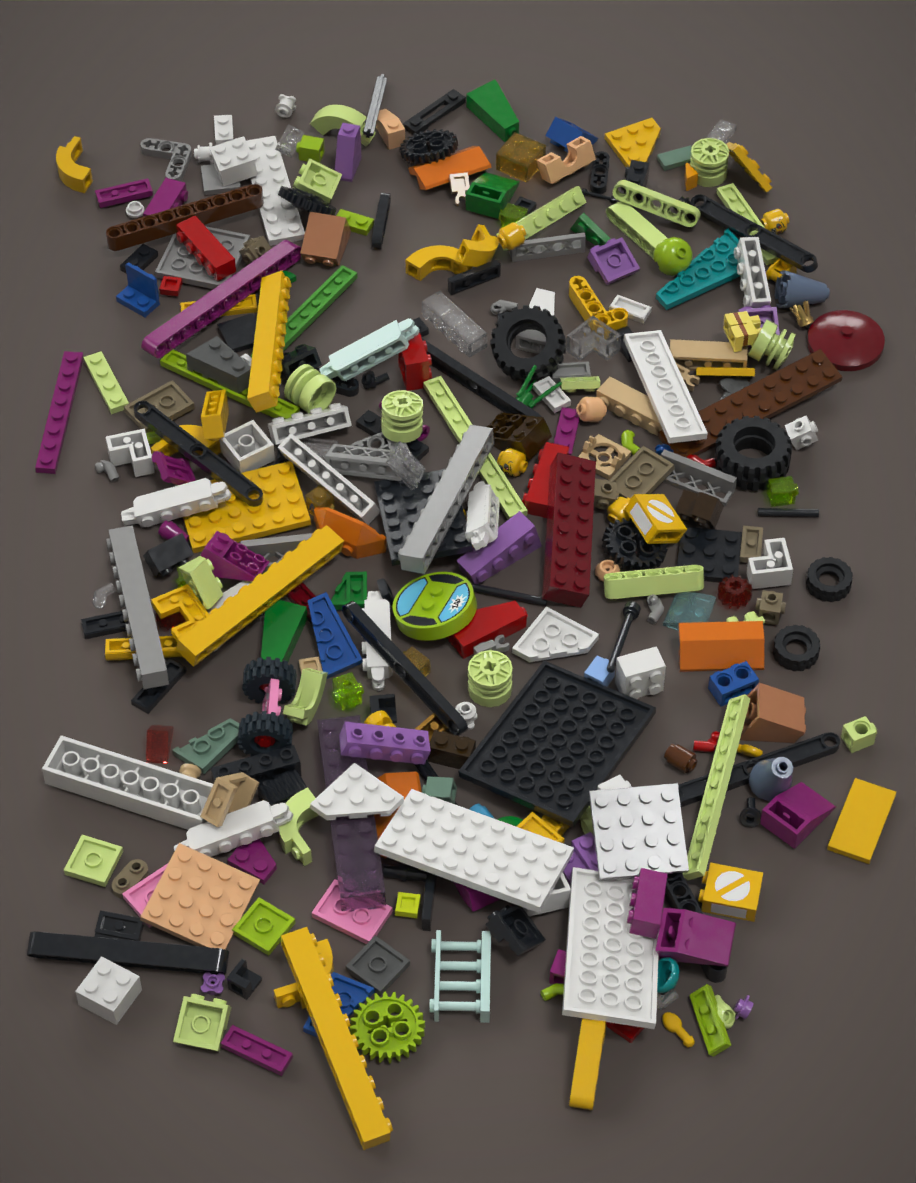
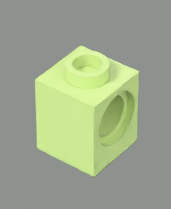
(858, 734)

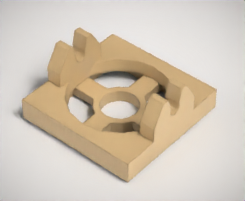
(615, 463)

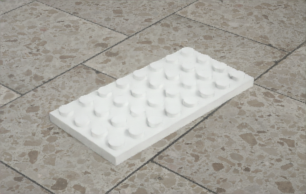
(474, 850)
(606, 967)

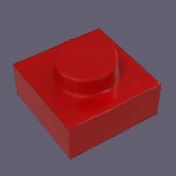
(170, 286)

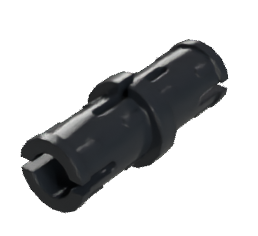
(404, 872)

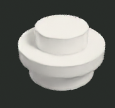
(135, 209)

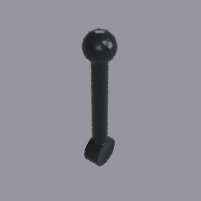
(612, 199)

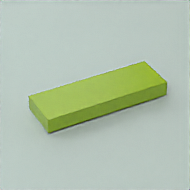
(710, 1024)

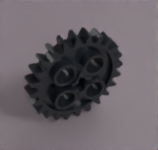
(441, 145)
(306, 201)
(621, 546)

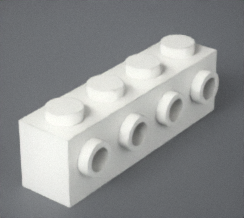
(752, 272)
(310, 424)

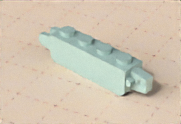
(370, 350)

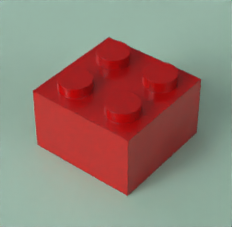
(415, 364)

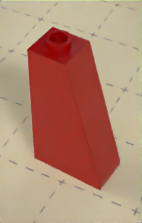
(487, 625)

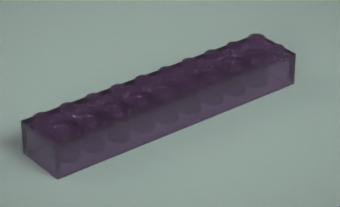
(353, 839)

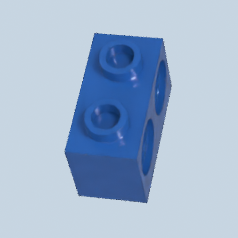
(728, 683)

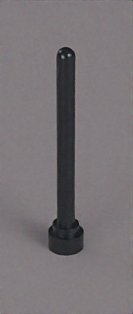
(630, 612)

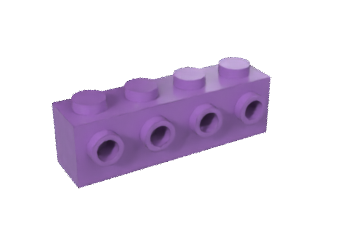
(384, 743)

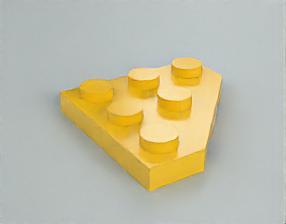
(634, 141)
(751, 167)

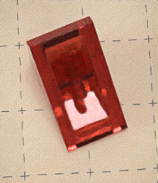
(158, 743)

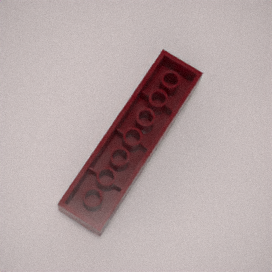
(569, 530)

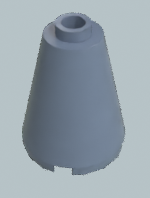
(795, 289)
(771, 777)

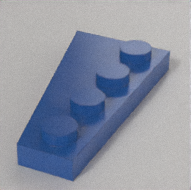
(333, 641)

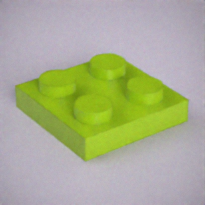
(263, 926)

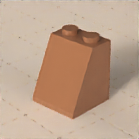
(325, 239)
(774, 716)

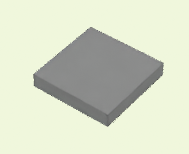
(212, 182)

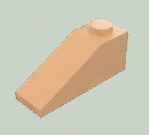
(390, 129)

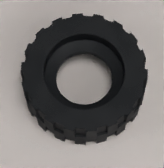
(832, 566)
(793, 661)

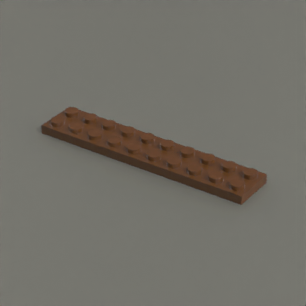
(763, 399)

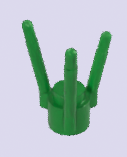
(526, 397)

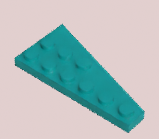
(707, 271)

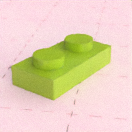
(357, 223)

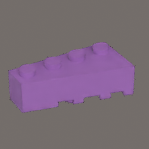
(514, 541)

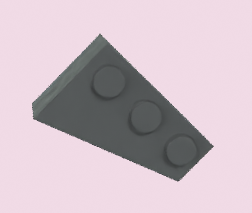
(220, 363)

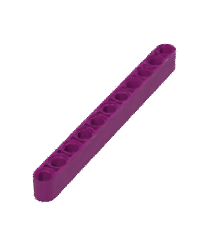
(220, 299)

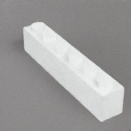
(329, 478)

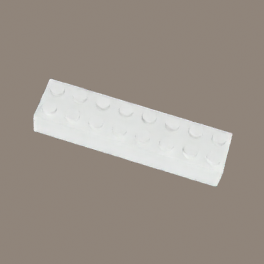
(126, 783)

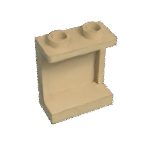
(228, 795)

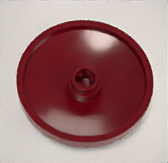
(847, 339)

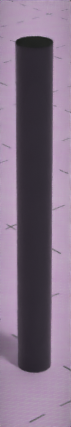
(509, 594)

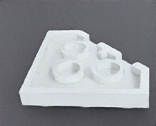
(554, 637)
(356, 795)

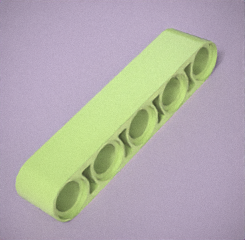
(647, 204)
(635, 226)
(653, 581)

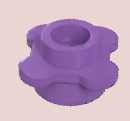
(212, 989)
(743, 1007)

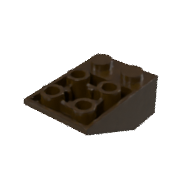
(520, 433)

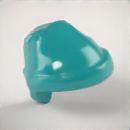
(667, 975)

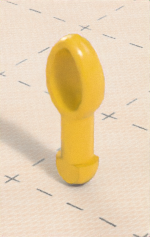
(749, 750)
(674, 1025)

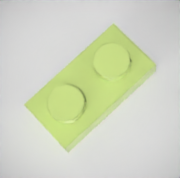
(589, 384)

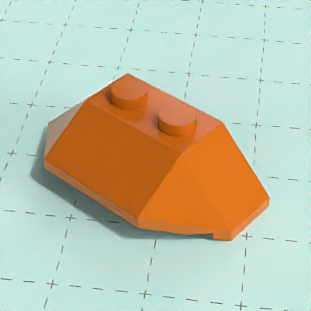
(358, 537)

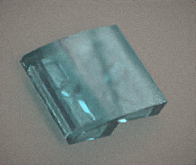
(689, 608)

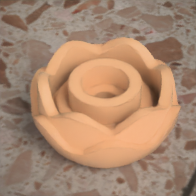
(606, 567)

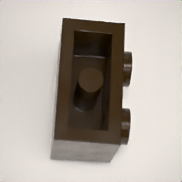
(450, 749)

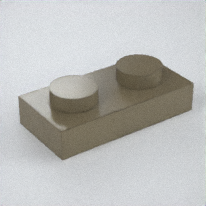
(751, 543)

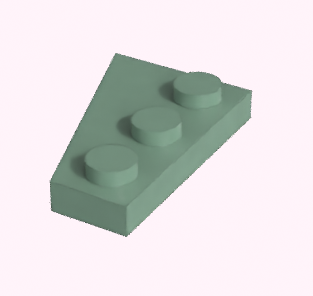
(211, 747)

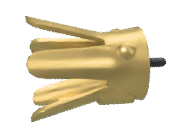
(803, 316)

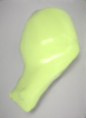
(725, 1012)

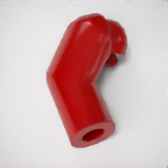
(708, 462)
(709, 745)

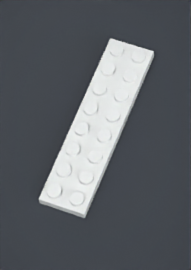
(278, 215)
(665, 387)

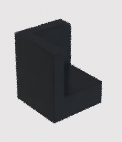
(384, 703)
(242, 980)

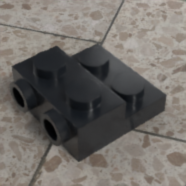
(516, 928)

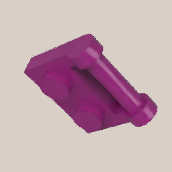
(173, 469)

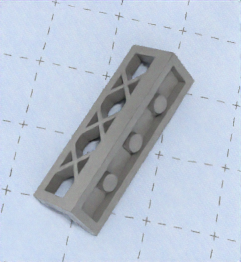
(549, 247)
(363, 464)
(698, 475)
(275, 546)

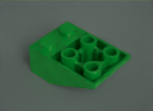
(490, 194)

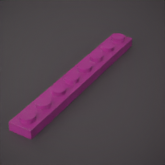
(59, 413)

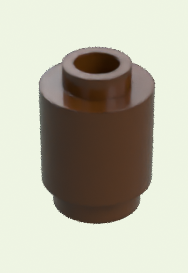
(681, 758)

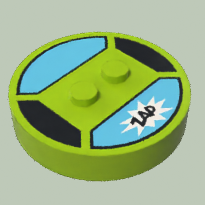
(434, 606)

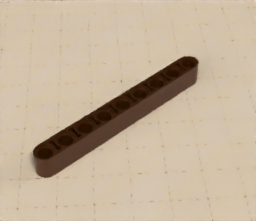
(164, 222)

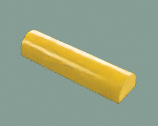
(120, 648)

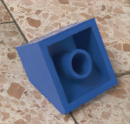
(563, 132)

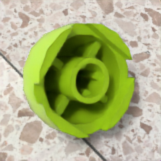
(673, 255)

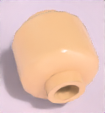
(591, 409)

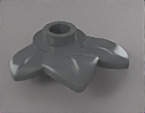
(732, 386)

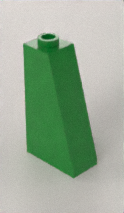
(493, 109)
(282, 629)

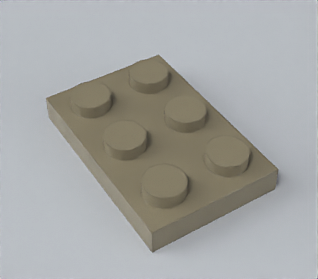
(167, 399)
(642, 473)

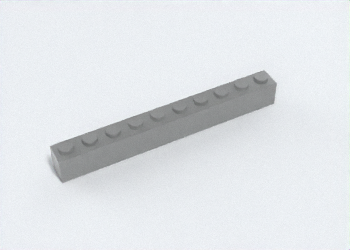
(446, 499)
(138, 608)

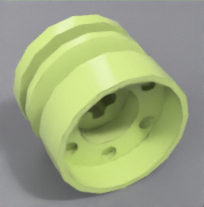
(710, 161)
(772, 345)
(309, 388)
(402, 416)
(490, 678)

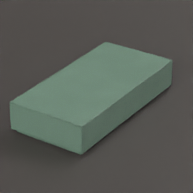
(675, 158)

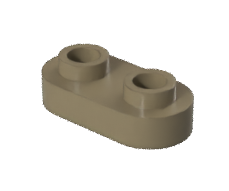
(129, 876)

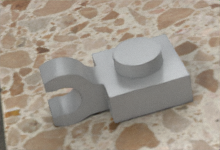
(492, 645)

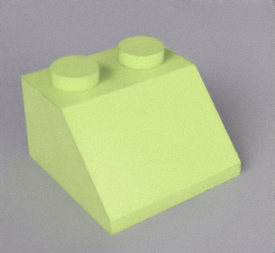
(202, 581)

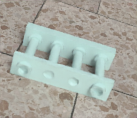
(480, 986)

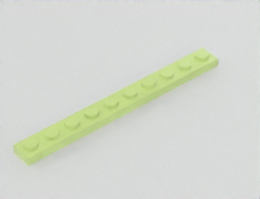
(458, 424)
(716, 787)

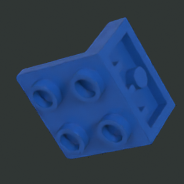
(141, 293)

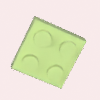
(93, 860)

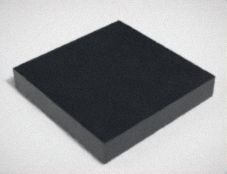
(239, 332)

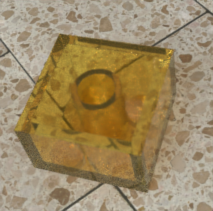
(519, 157)

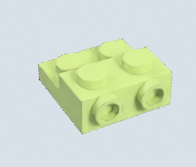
(318, 180)
(202, 1022)

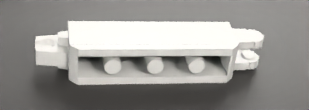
(176, 502)
(482, 516)
(376, 667)
(238, 828)

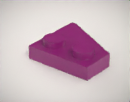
(253, 860)

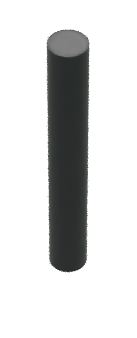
(788, 512)

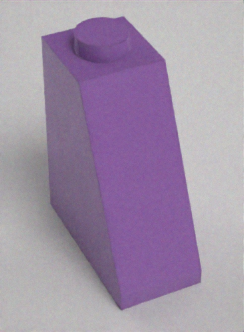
(348, 151)

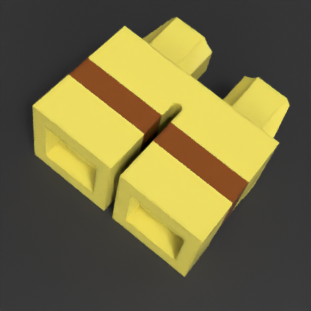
(741, 329)

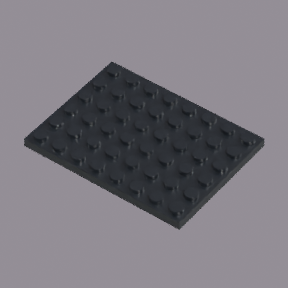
(557, 743)

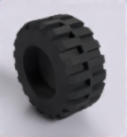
(523, 320)
(753, 434)

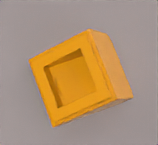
(691, 177)

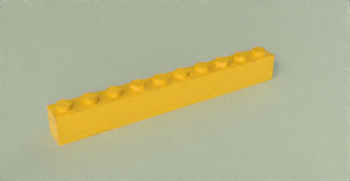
(269, 342)
(259, 595)
(335, 1038)

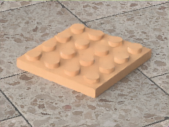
(199, 899)

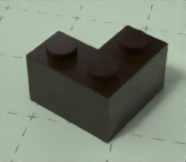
(699, 508)

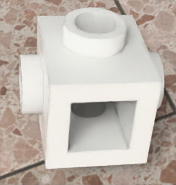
(802, 432)

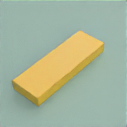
(725, 371)

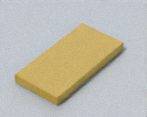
(861, 821)

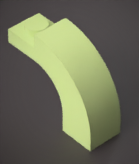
(334, 115)
(307, 697)
(289, 832)

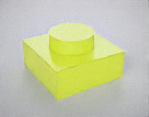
(407, 905)

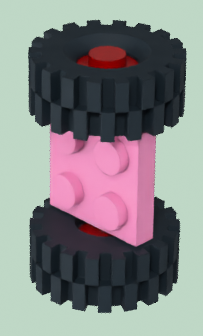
(267, 683)

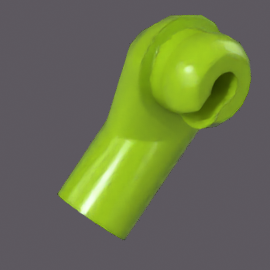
(627, 441)
(552, 991)

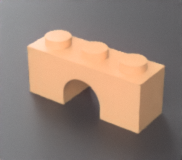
(579, 155)

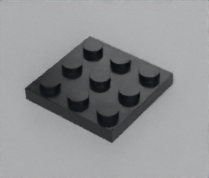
(713, 550)

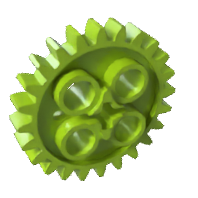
(380, 1010)

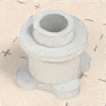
(286, 106)
(203, 153)
(468, 712)

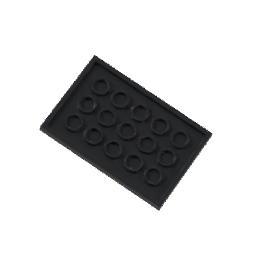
(402, 508)

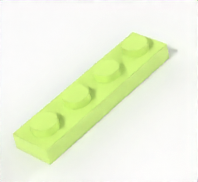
(106, 382)

